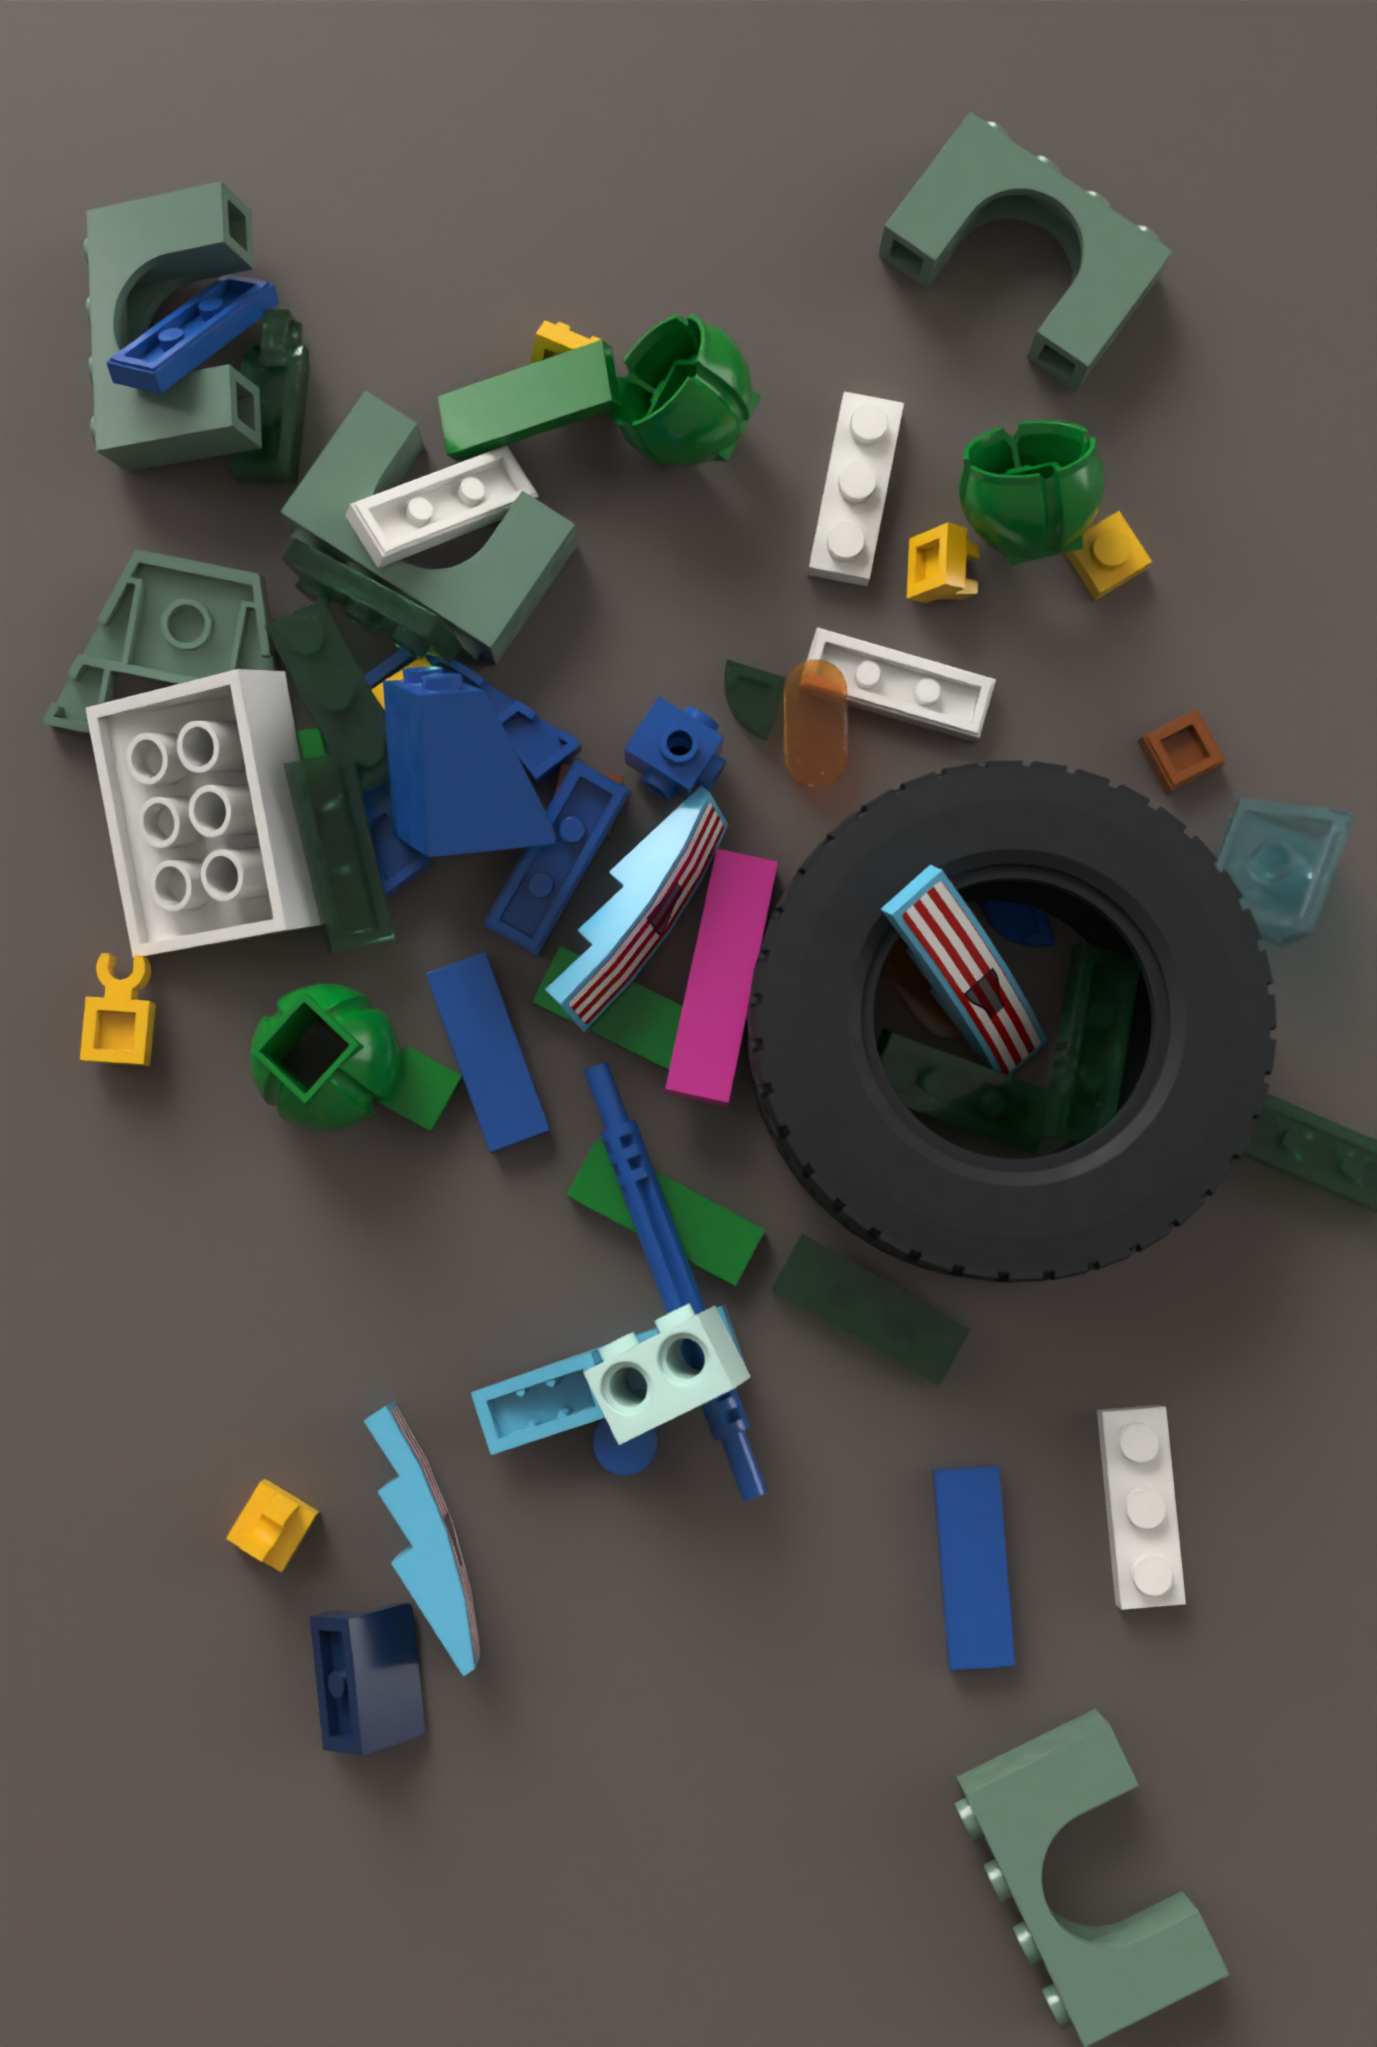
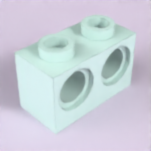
(671, 1382)

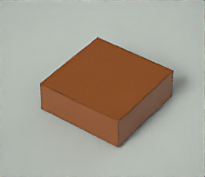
(1181, 751)

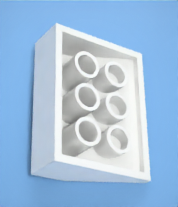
(203, 811)

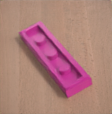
(721, 978)

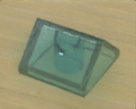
(1283, 863)

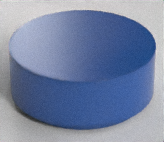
(627, 1457)

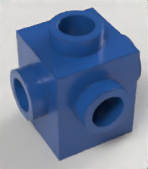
(670, 731)

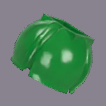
(685, 393)
(1032, 489)
(351, 1083)

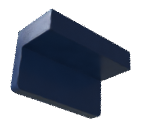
(367, 1678)

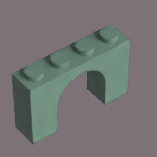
(991, 178)
(135, 262)
(479, 599)
(1098, 1973)

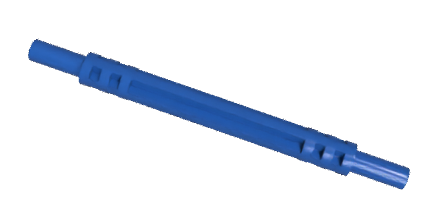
(669, 1265)

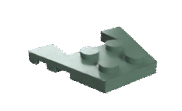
(168, 625)

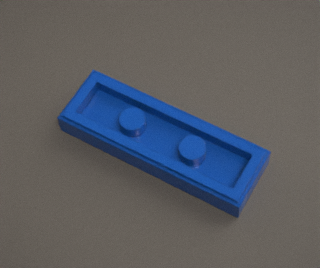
(192, 333)
(551, 873)
(488, 1052)
(973, 1567)

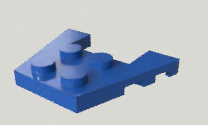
(535, 741)

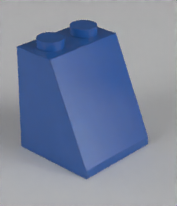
(456, 770)

